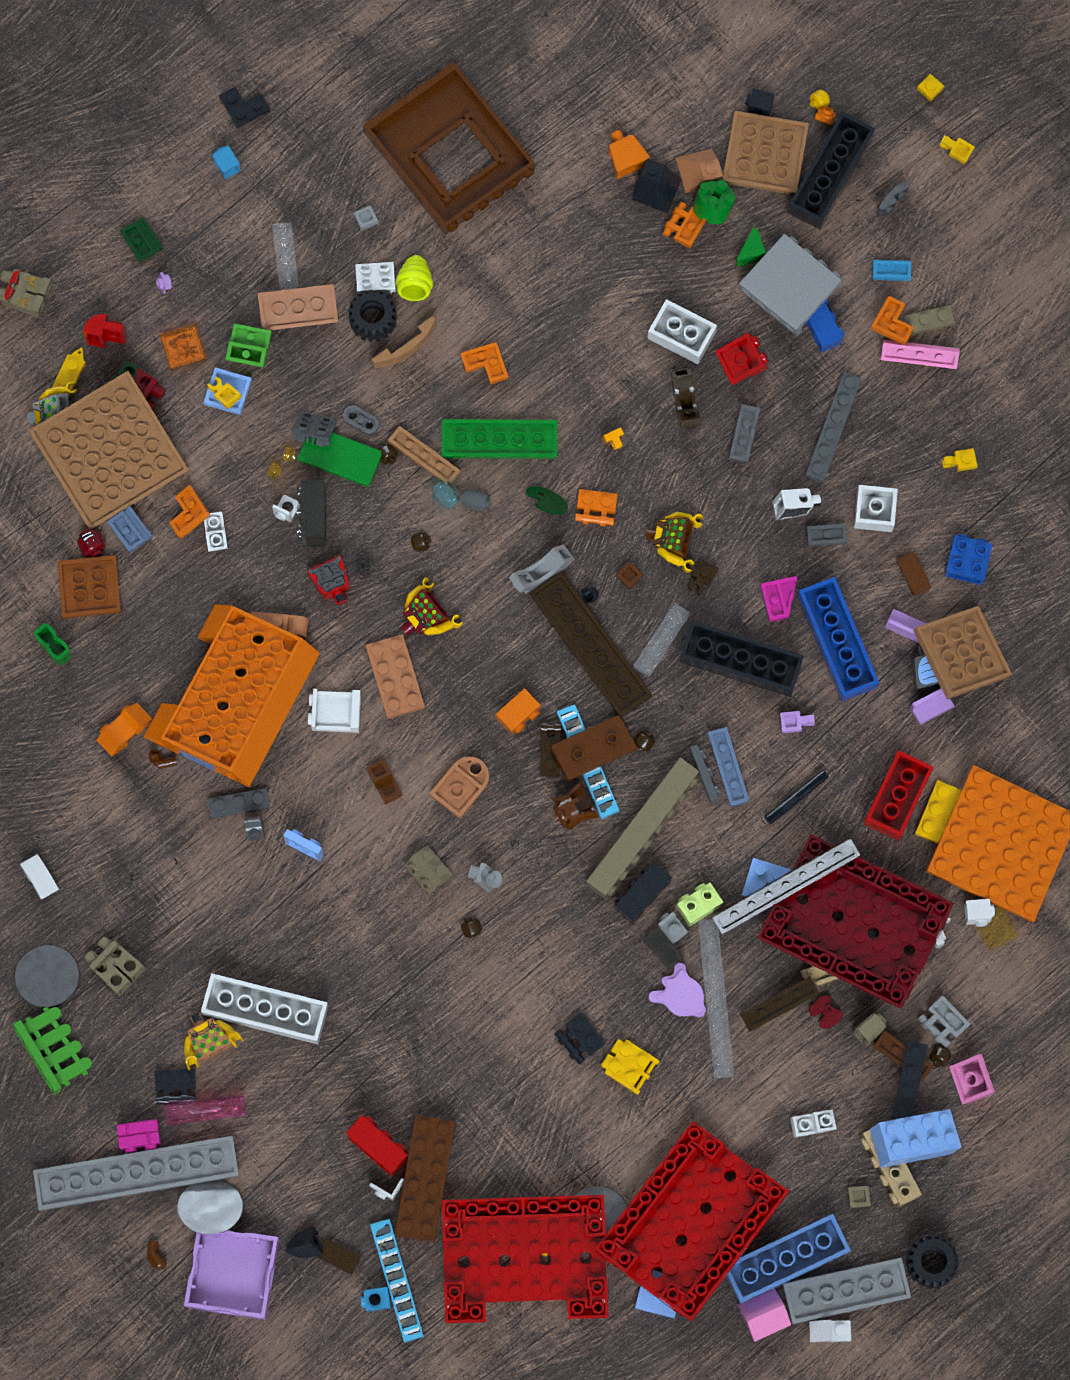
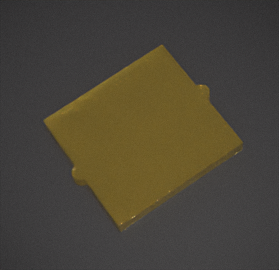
(998, 930)

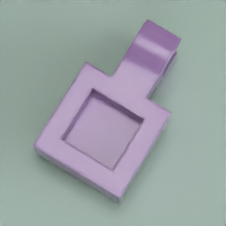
(793, 721)

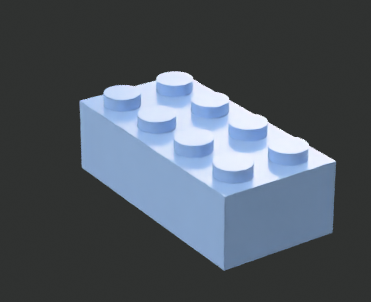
(915, 1138)

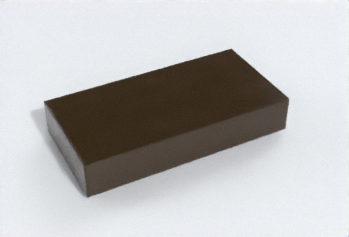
(339, 1256)

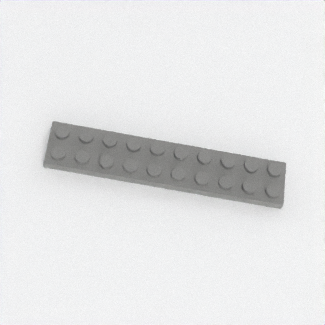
(135, 1173)

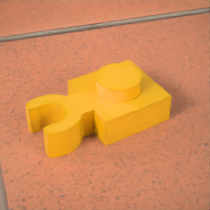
(226, 394)

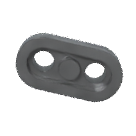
(363, 418)

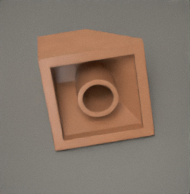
(698, 168)

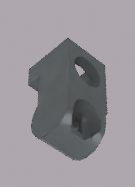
(254, 828)

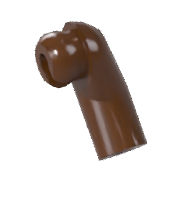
(160, 761)
(153, 1257)

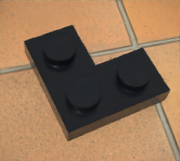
(241, 111)

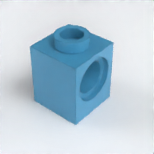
(226, 162)
(384, 1303)

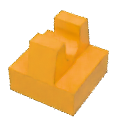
(614, 438)

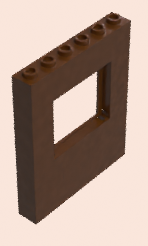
(426, 118)

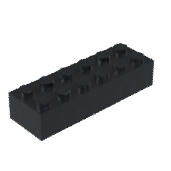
(831, 170)
(741, 658)

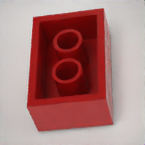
(377, 1145)

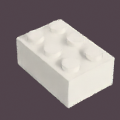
(682, 331)

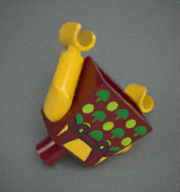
(426, 613)

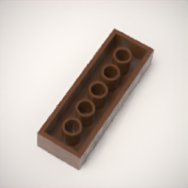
(425, 1179)

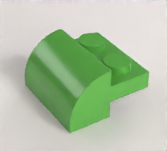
(249, 345)

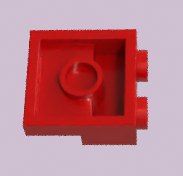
(742, 358)

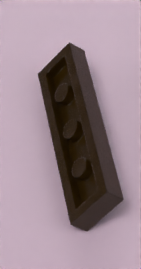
(779, 1004)

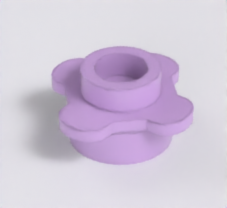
(163, 282)

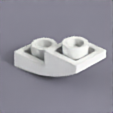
(215, 532)
(39, 876)
(813, 1123)

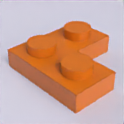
(888, 323)
(487, 357)
(193, 513)

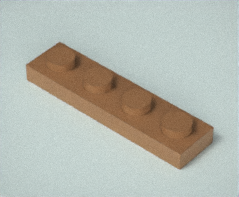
(423, 455)

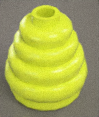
(414, 279)

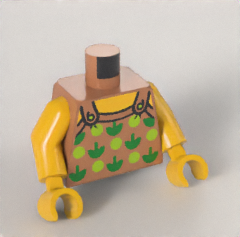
(208, 1039)

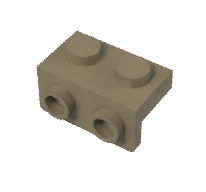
(428, 869)

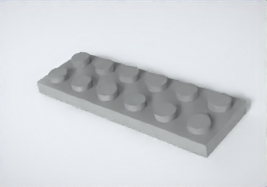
(846, 1291)

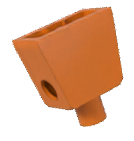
(626, 154)

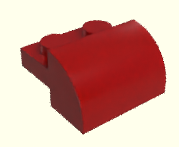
(99, 331)

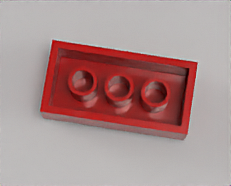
(898, 795)

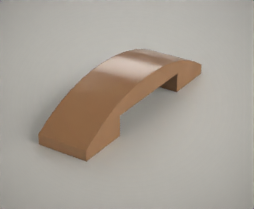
(387, 359)

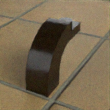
(685, 398)

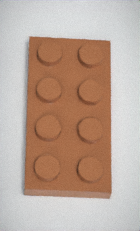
(298, 307)
(395, 676)

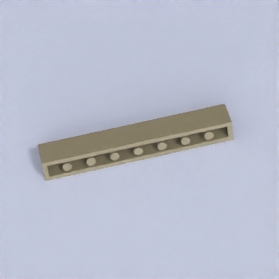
(642, 828)

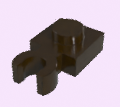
(703, 574)

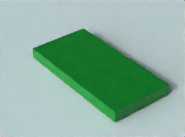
(342, 458)

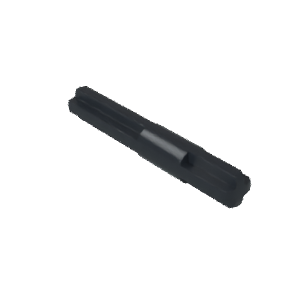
(795, 797)

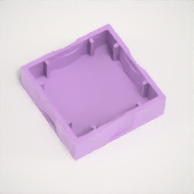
(232, 1273)

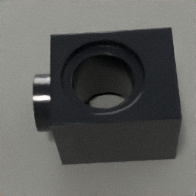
(759, 102)

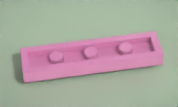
(920, 354)

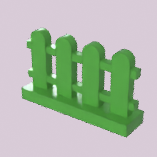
(53, 1059)

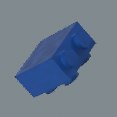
(968, 559)

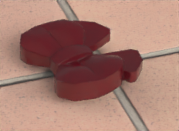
(832, 1015)

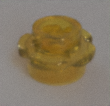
(289, 454)
(275, 470)

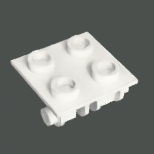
(376, 277)

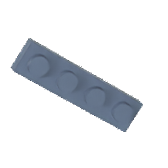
(728, 767)

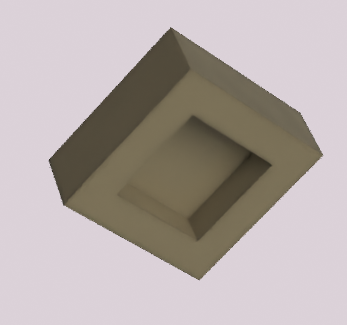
(859, 1197)

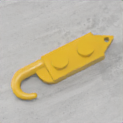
(71, 370)

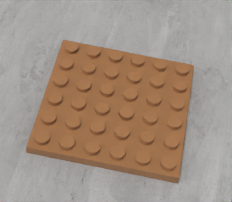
(108, 450)

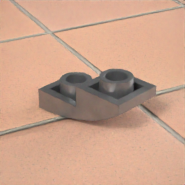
(889, 203)

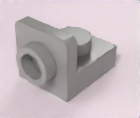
(672, 927)

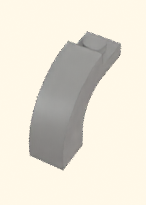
(550, 565)

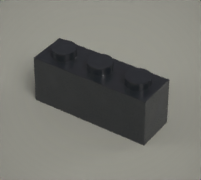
(642, 892)

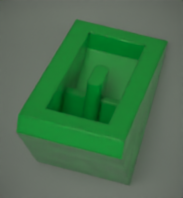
(752, 250)

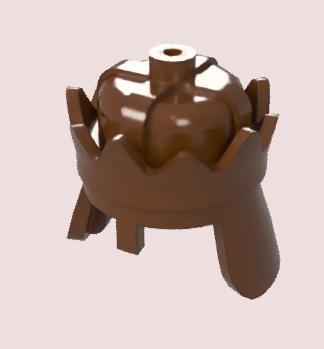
(573, 808)

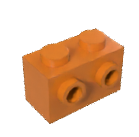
(518, 712)

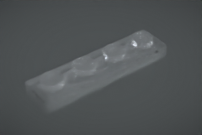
(285, 256)
(661, 640)

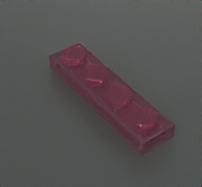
(205, 1110)

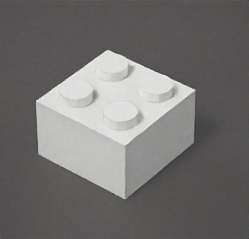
(875, 508)

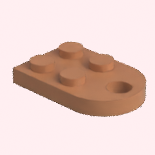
(460, 786)

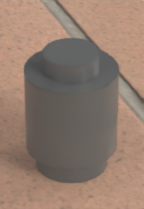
(476, 500)

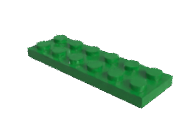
(499, 439)

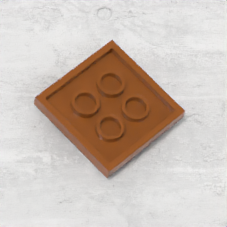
(89, 587)

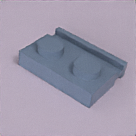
(129, 529)

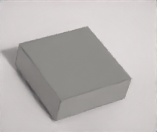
(365, 217)

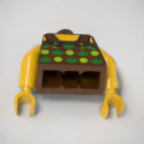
(673, 537)

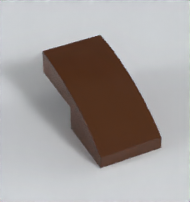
(913, 573)
(384, 781)

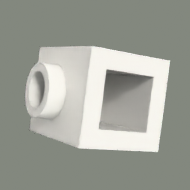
(979, 912)

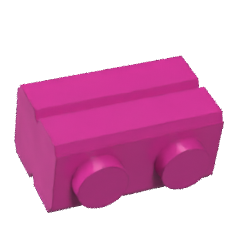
(139, 1135)

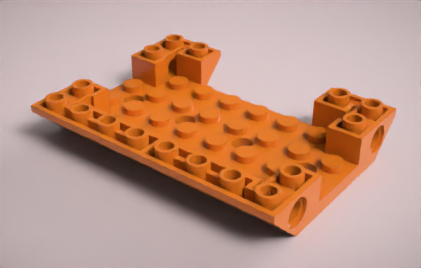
(255, 701)

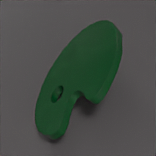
(549, 502)

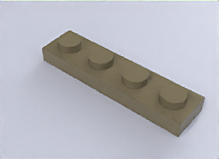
(927, 320)

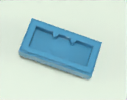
(891, 270)

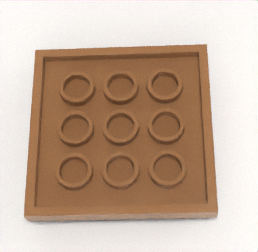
(765, 153)
(962, 652)

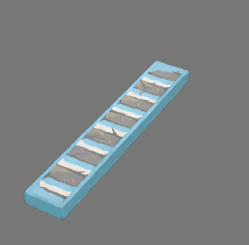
(595, 779)
(396, 1280)

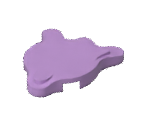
(681, 994)

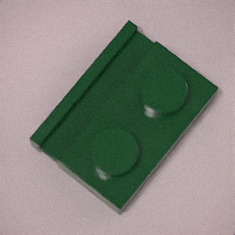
(141, 240)

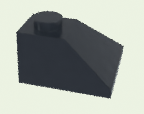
(657, 186)

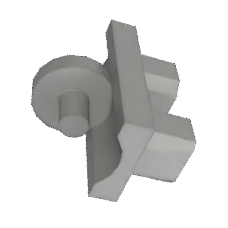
(485, 877)

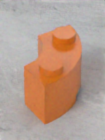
(131, 721)

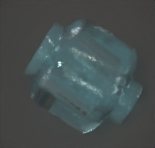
(445, 495)

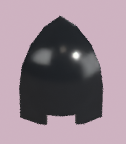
(305, 1244)

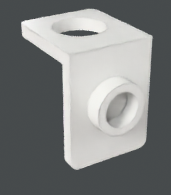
(284, 514)
(383, 1194)

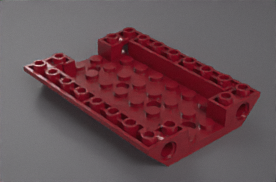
(868, 901)

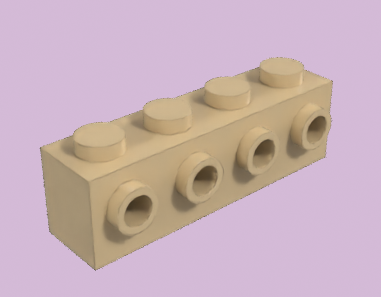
(896, 1177)

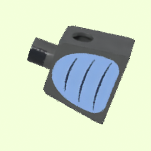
(923, 674)

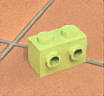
(699, 904)

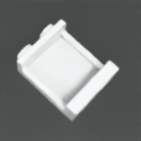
(335, 711)

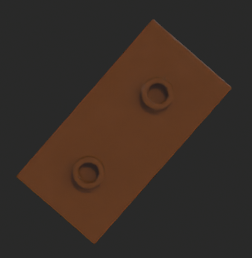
(593, 748)

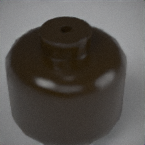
(388, 454)
(420, 541)
(644, 741)
(471, 927)
(940, 1056)

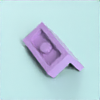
(903, 624)
(931, 707)

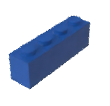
(824, 328)

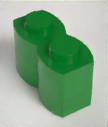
(50, 642)

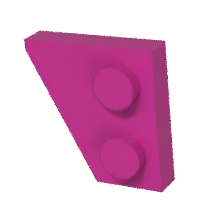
(778, 597)

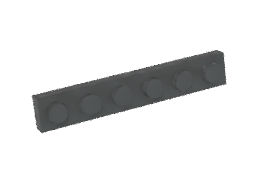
(833, 427)

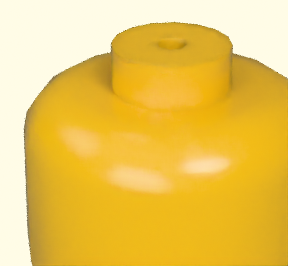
(819, 99)

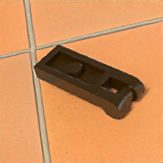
(548, 764)

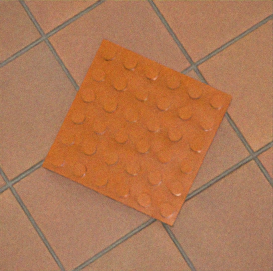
(1002, 844)

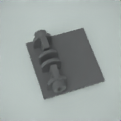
(314, 427)

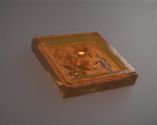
(183, 347)

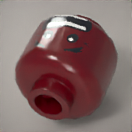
(91, 543)

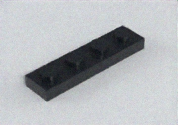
(909, 1080)

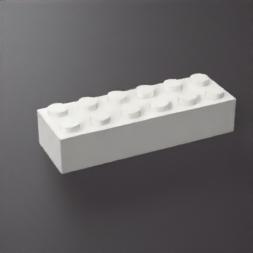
(264, 1008)

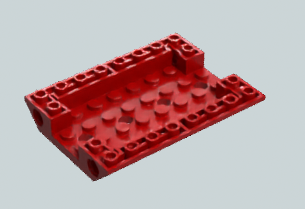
(671, 1208)

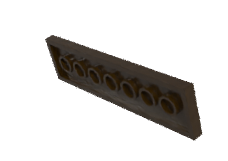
(590, 644)

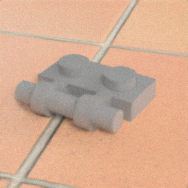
(949, 1018)

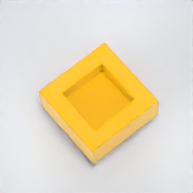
(930, 87)

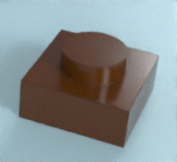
(629, 575)

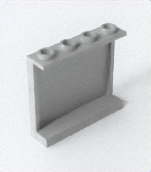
(790, 283)

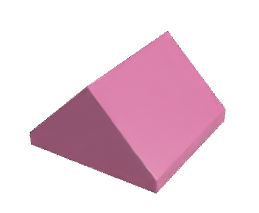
(972, 1079)
(764, 1315)

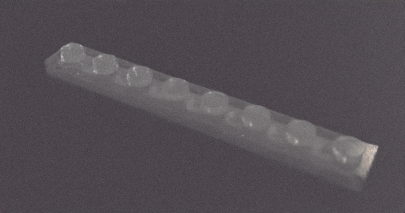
(715, 999)

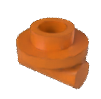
(825, 115)

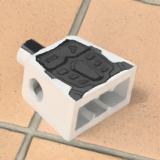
(794, 503)

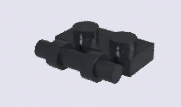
(584, 1035)
(175, 1080)

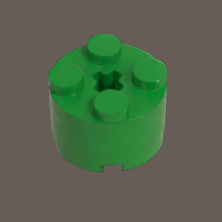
(714, 201)

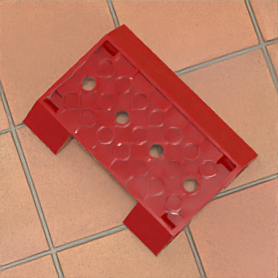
(523, 1232)

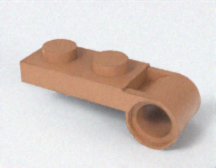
(294, 624)

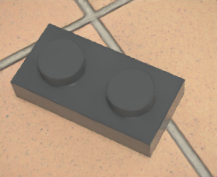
(826, 535)

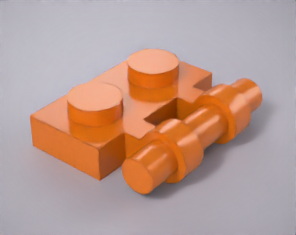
(690, 228)
(596, 502)

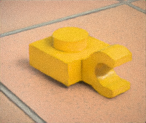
(960, 149)
(962, 460)

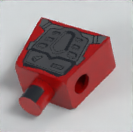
(330, 579)

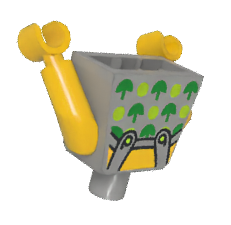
(50, 403)

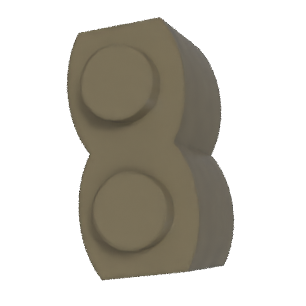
(870, 1029)

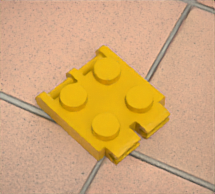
(628, 1065)

